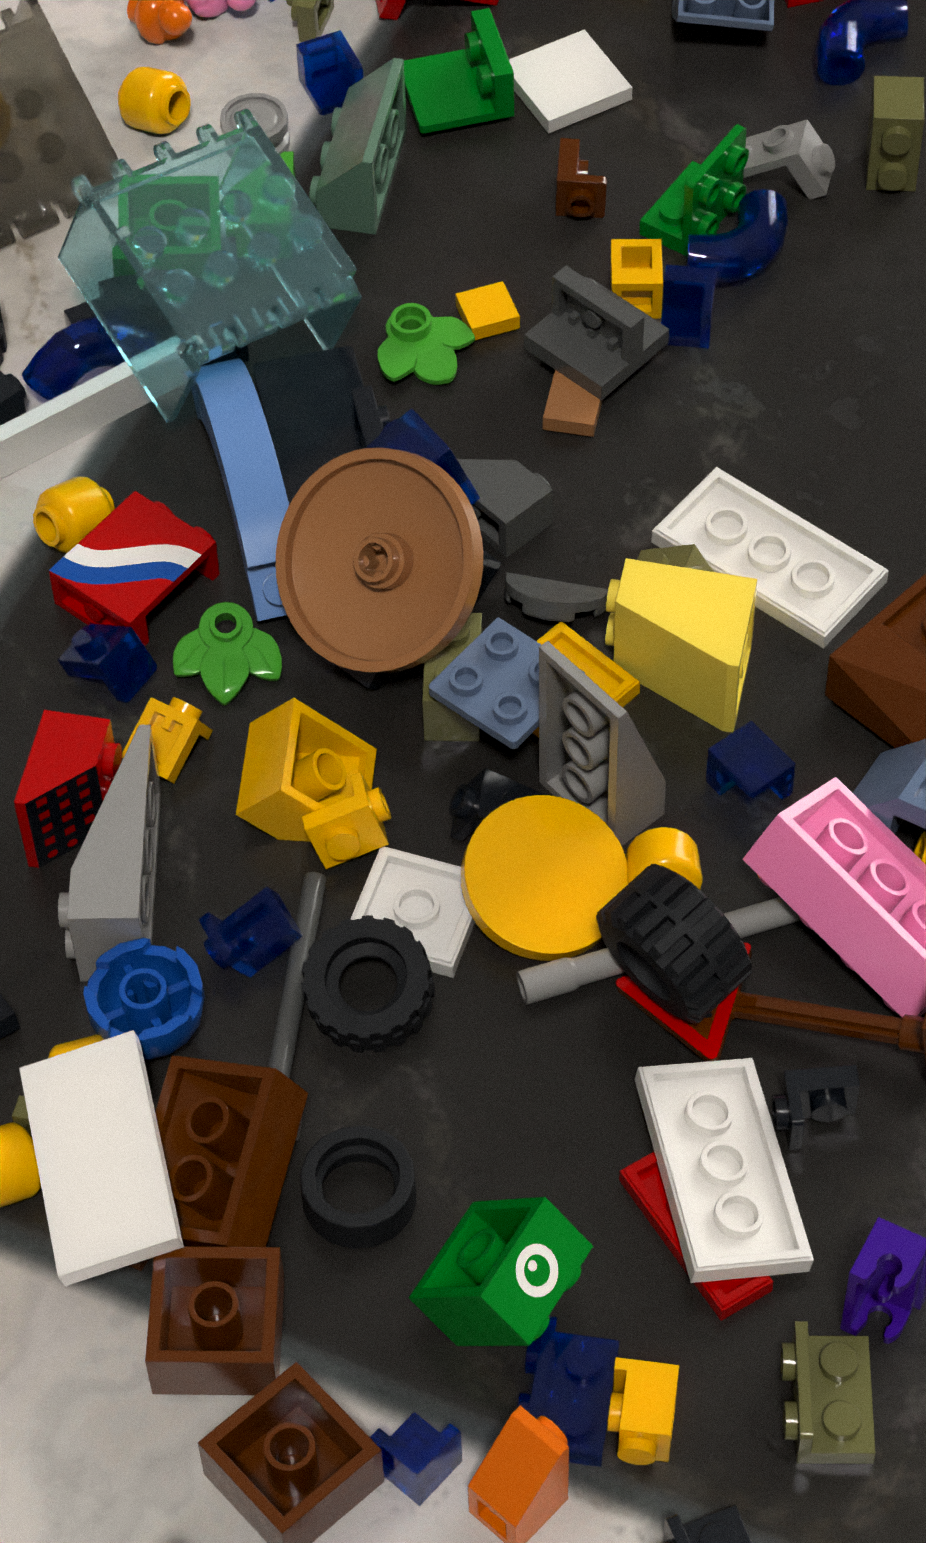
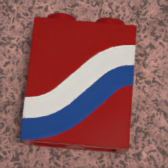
(131, 564)

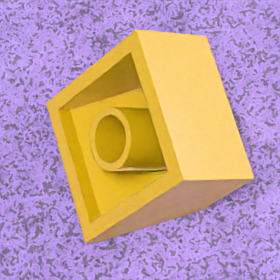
(297, 766)

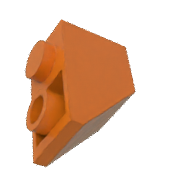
(521, 1478)

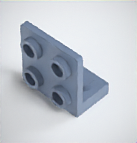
(495, 683)

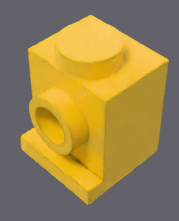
(638, 273)
(643, 1409)

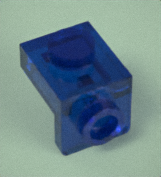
(109, 655)
(251, 933)

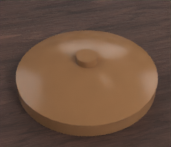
(379, 560)

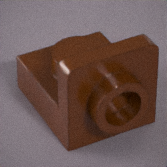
(576, 190)

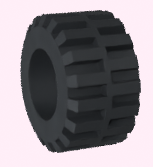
(674, 943)

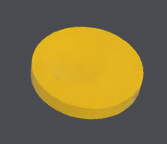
(541, 876)

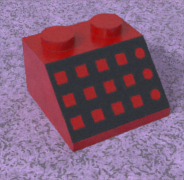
(64, 783)

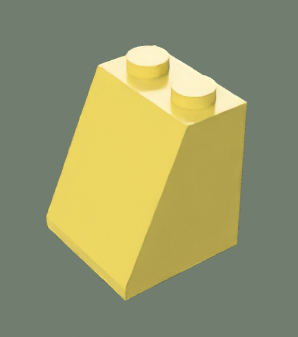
(684, 635)

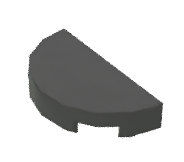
(552, 598)

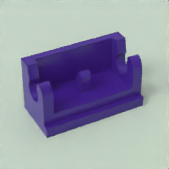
(886, 1279)

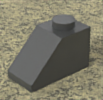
(511, 503)

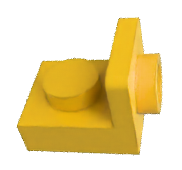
(173, 732)

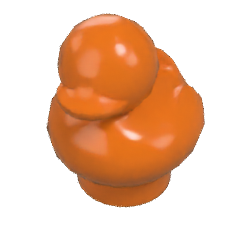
(160, 19)

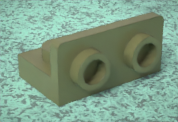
(831, 1398)

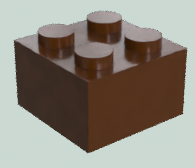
(215, 1320)
(291, 1460)

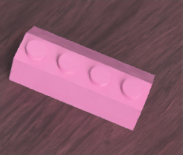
(852, 888)

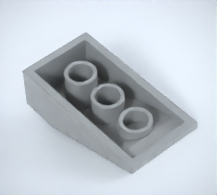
(594, 750)
(117, 864)

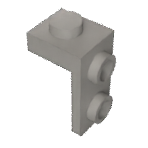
(796, 148)

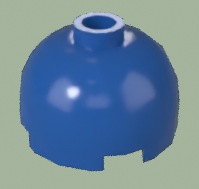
(146, 992)

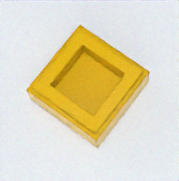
(488, 310)

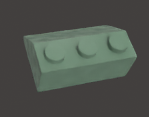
(363, 151)

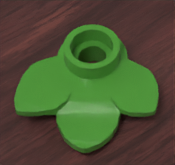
(422, 345)
(227, 657)

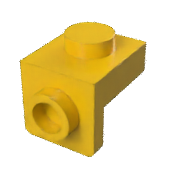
(350, 825)

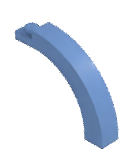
(250, 473)

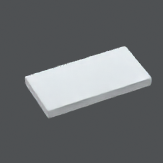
(799, 569)
(100, 1158)
(723, 1170)

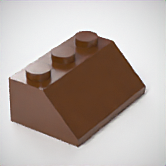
(227, 1147)

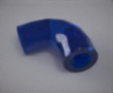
(852, 27)
(748, 246)
(69, 357)

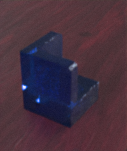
(327, 70)
(689, 305)
(751, 762)
(419, 1456)

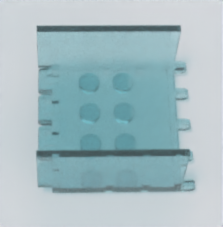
(205, 257)

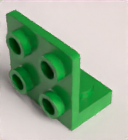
(462, 84)
(700, 195)

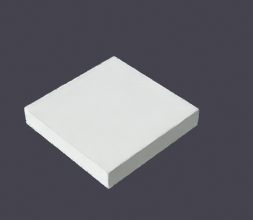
(568, 81)
(423, 898)

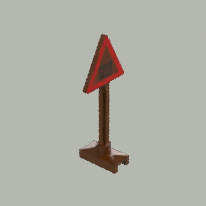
(709, 1035)

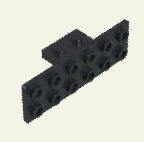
(316, 410)

